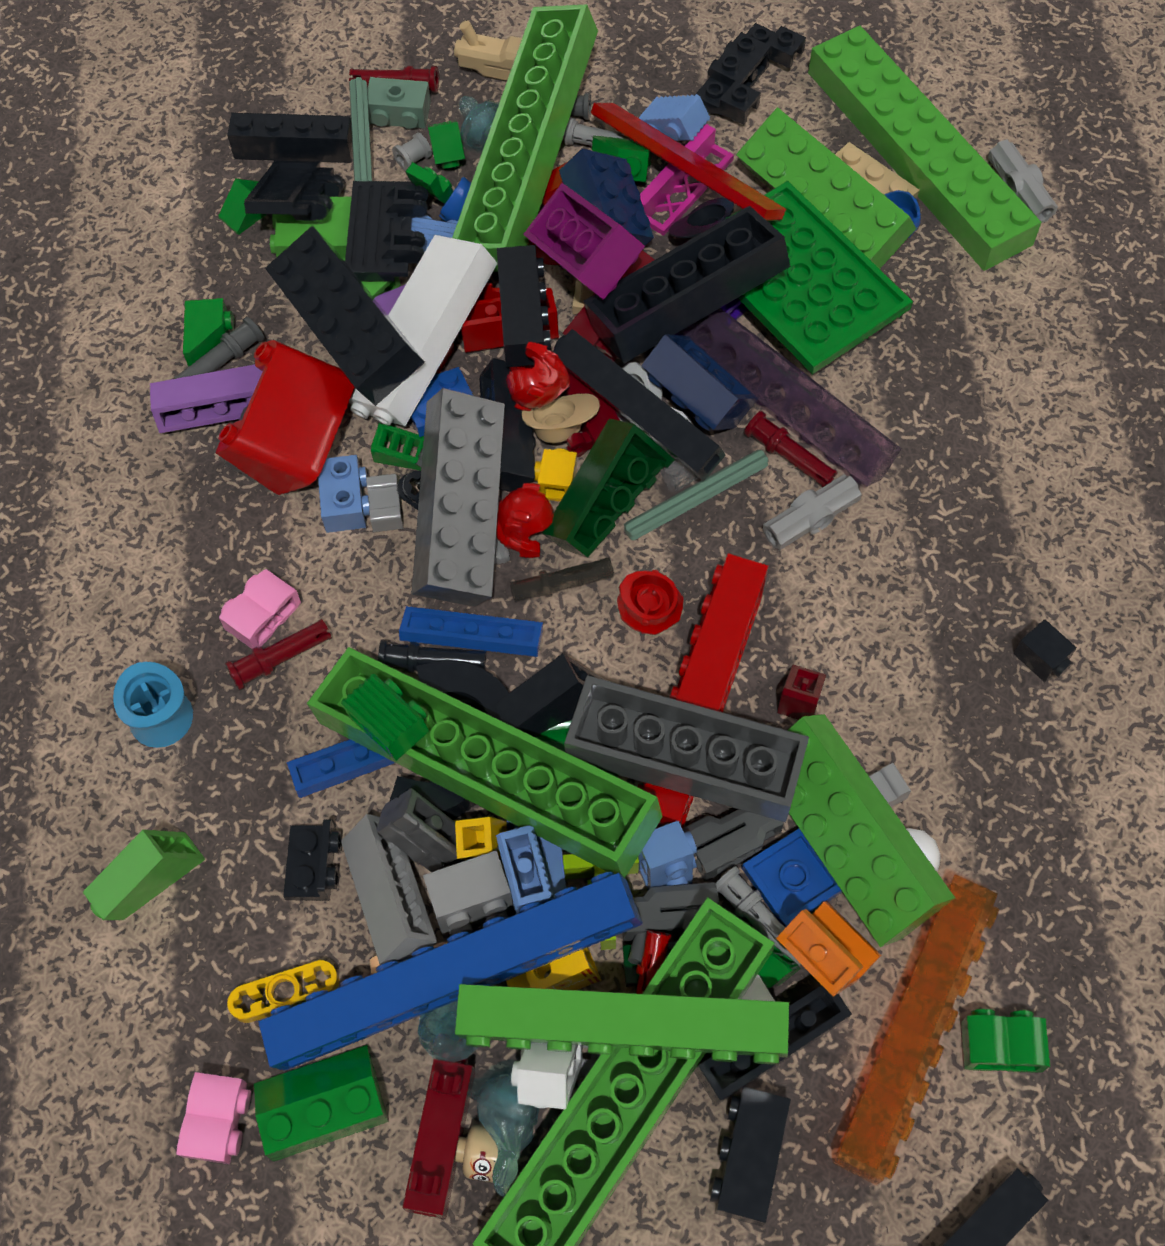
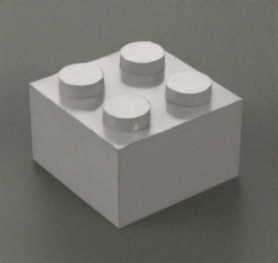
(469, 894)

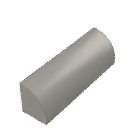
(387, 893)

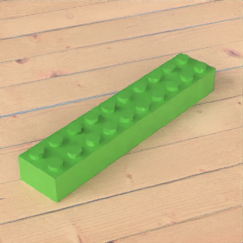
(528, 128)
(924, 148)
(504, 769)
(622, 1097)

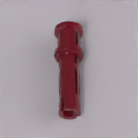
(408, 73)
(778, 441)
(262, 661)

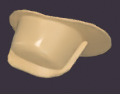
(561, 417)

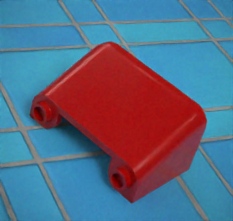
(287, 419)

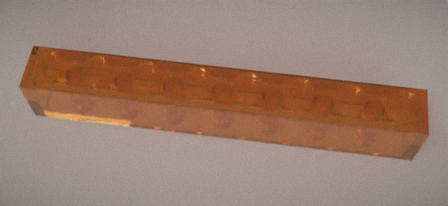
(914, 1033)

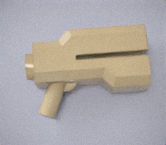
(486, 54)

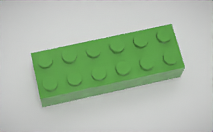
(787, 152)
(862, 838)

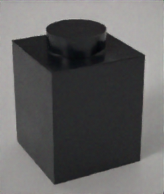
(1045, 651)

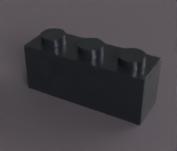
(750, 1156)

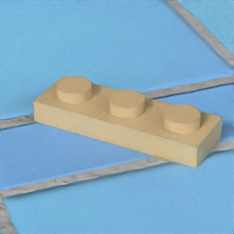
(874, 172)

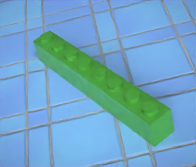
(623, 1021)

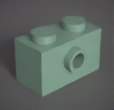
(398, 102)

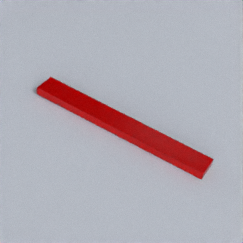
(687, 161)

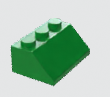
(318, 1104)

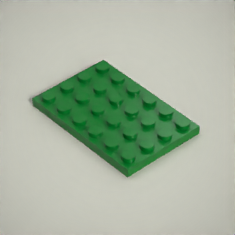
(828, 294)

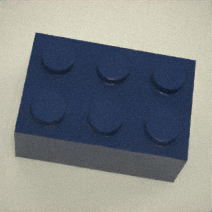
(610, 187)
(698, 382)

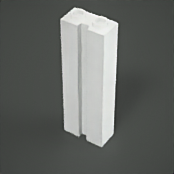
(430, 317)

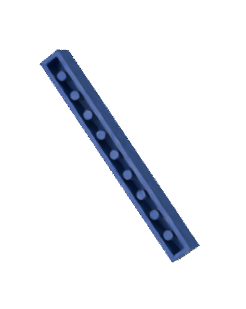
(433, 975)

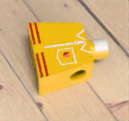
(566, 973)

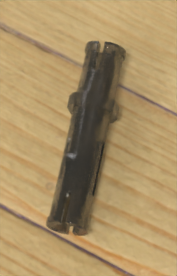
(559, 580)

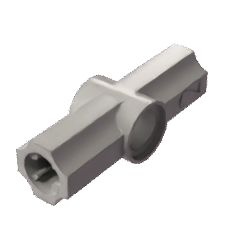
(1023, 179)
(812, 511)

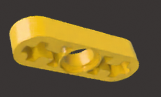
(253, 988)

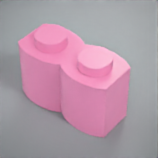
(259, 609)
(213, 1118)

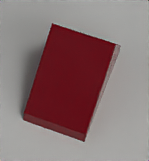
(801, 692)

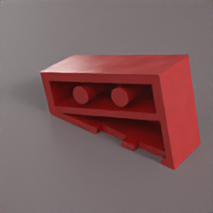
(484, 323)

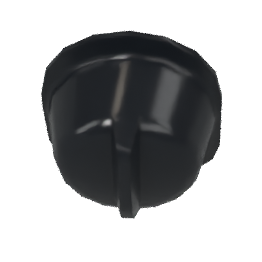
(702, 218)

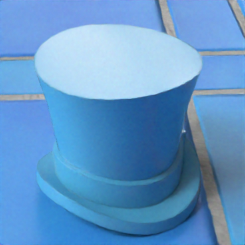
(152, 704)

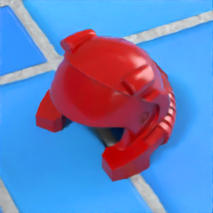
(540, 384)
(522, 515)

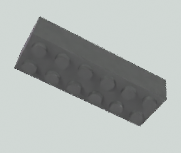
(458, 498)
(686, 748)

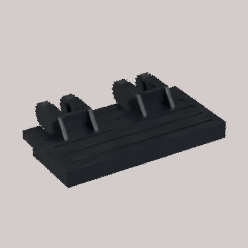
(295, 189)
(381, 229)

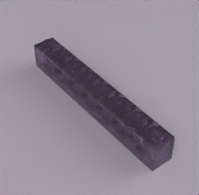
(876, 449)

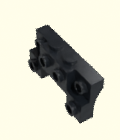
(742, 64)

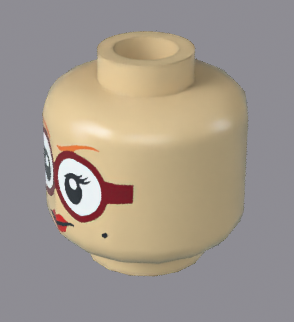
(477, 1154)

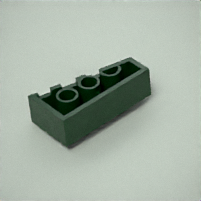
(605, 486)

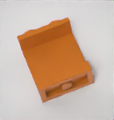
(828, 948)

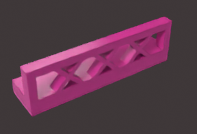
(671, 178)

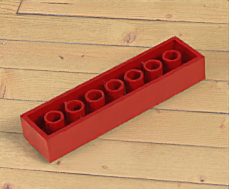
(715, 655)

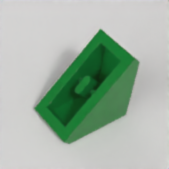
(233, 209)

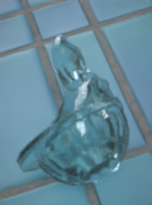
(477, 121)
(438, 1035)
(507, 1124)

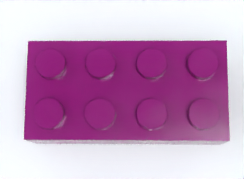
(584, 240)

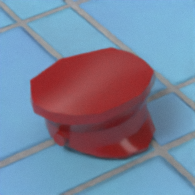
(657, 599)

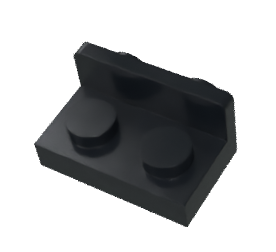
(310, 862)

